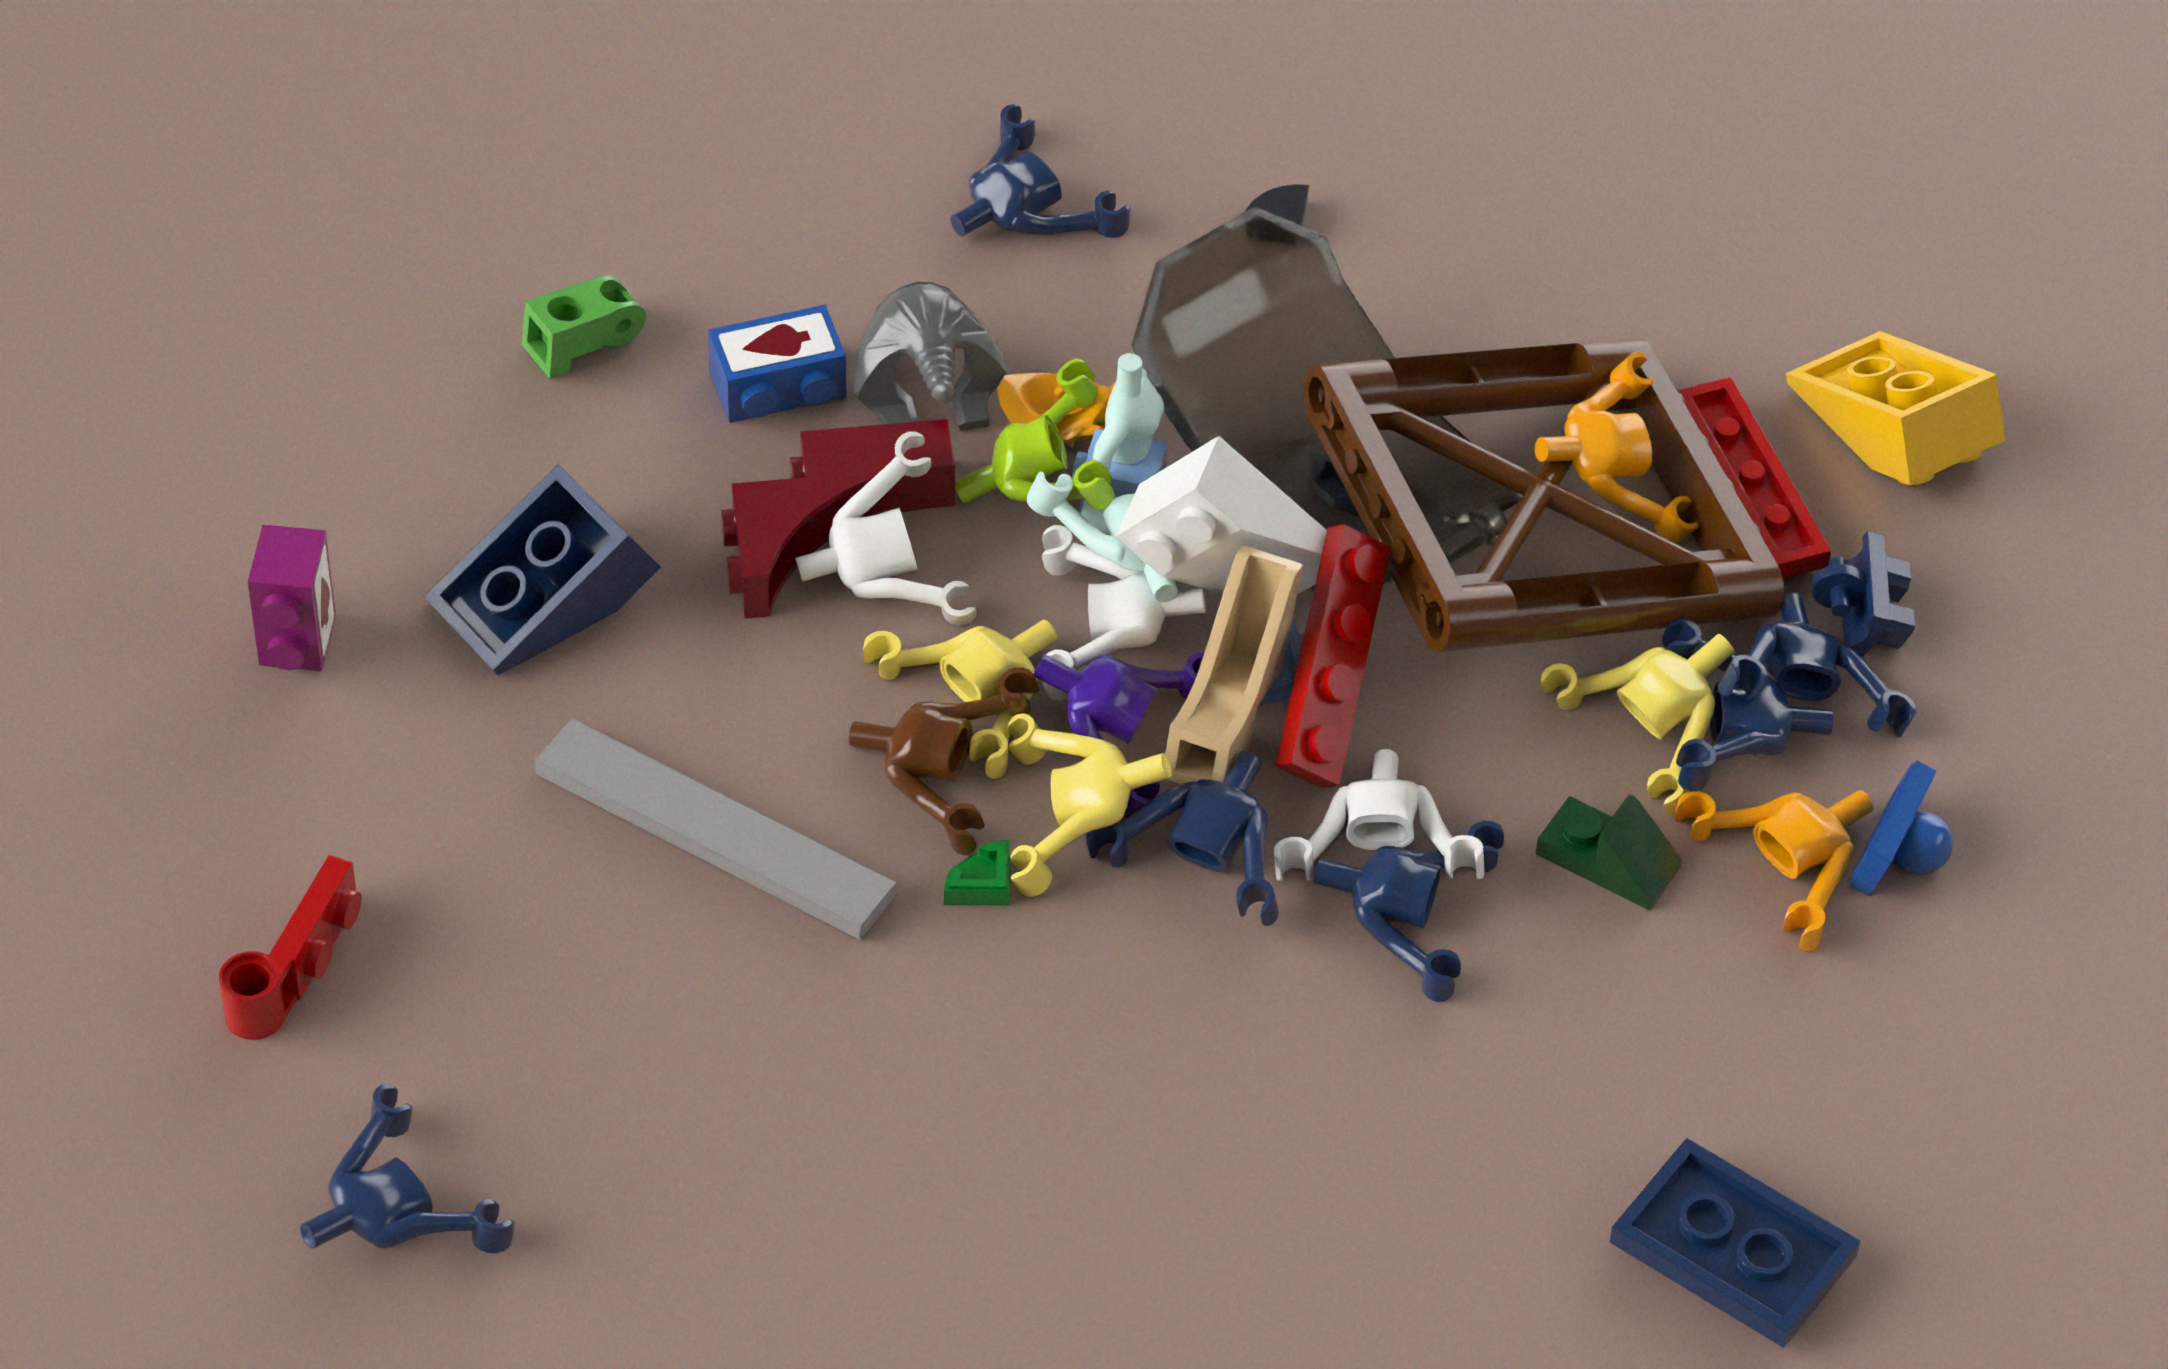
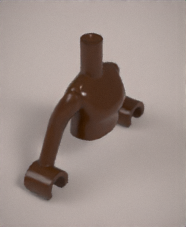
(935, 743)

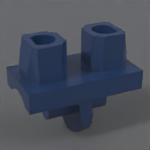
(1862, 594)

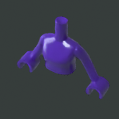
(1113, 700)

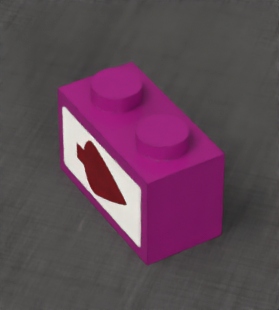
(291, 597)

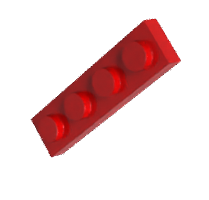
(1757, 476)
(1333, 656)

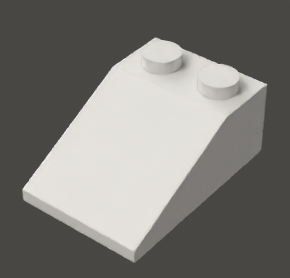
(1203, 511)

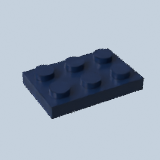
(1735, 1242)

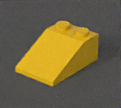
(1903, 405)

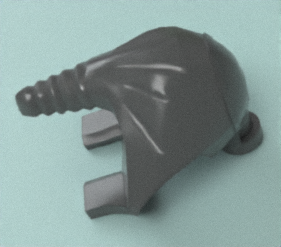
(928, 326)

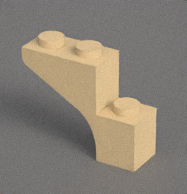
(1237, 668)

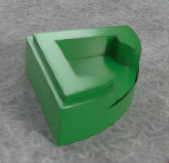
(981, 877)

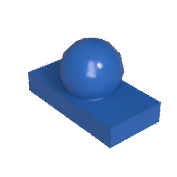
(1911, 837)

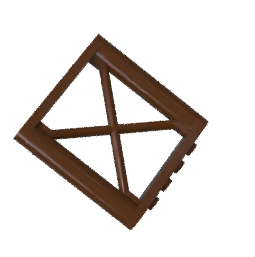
(1722, 583)

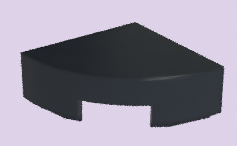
(1285, 202)
(1328, 484)

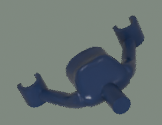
(1020, 188)
(1209, 830)

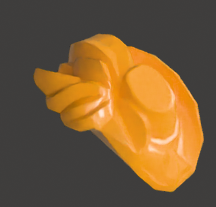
(1030, 395)

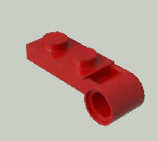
(263, 987)

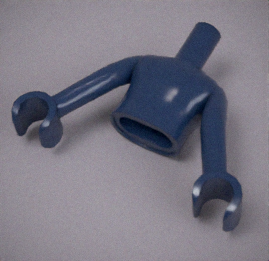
(1806, 669)
(1737, 724)
(1402, 888)
(391, 1201)

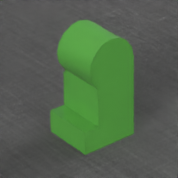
(579, 322)

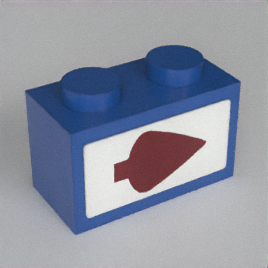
(777, 363)

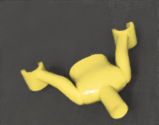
(972, 669)
(1659, 694)
(1082, 794)

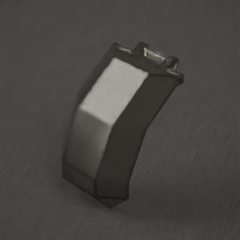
(1229, 350)

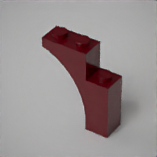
(793, 516)

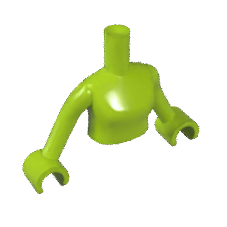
(1039, 447)

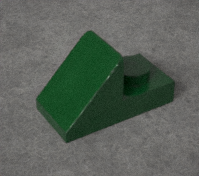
(1615, 851)

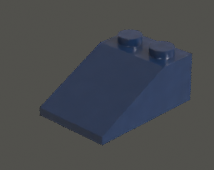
(541, 574)

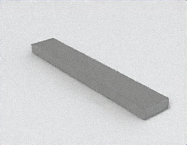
(716, 828)

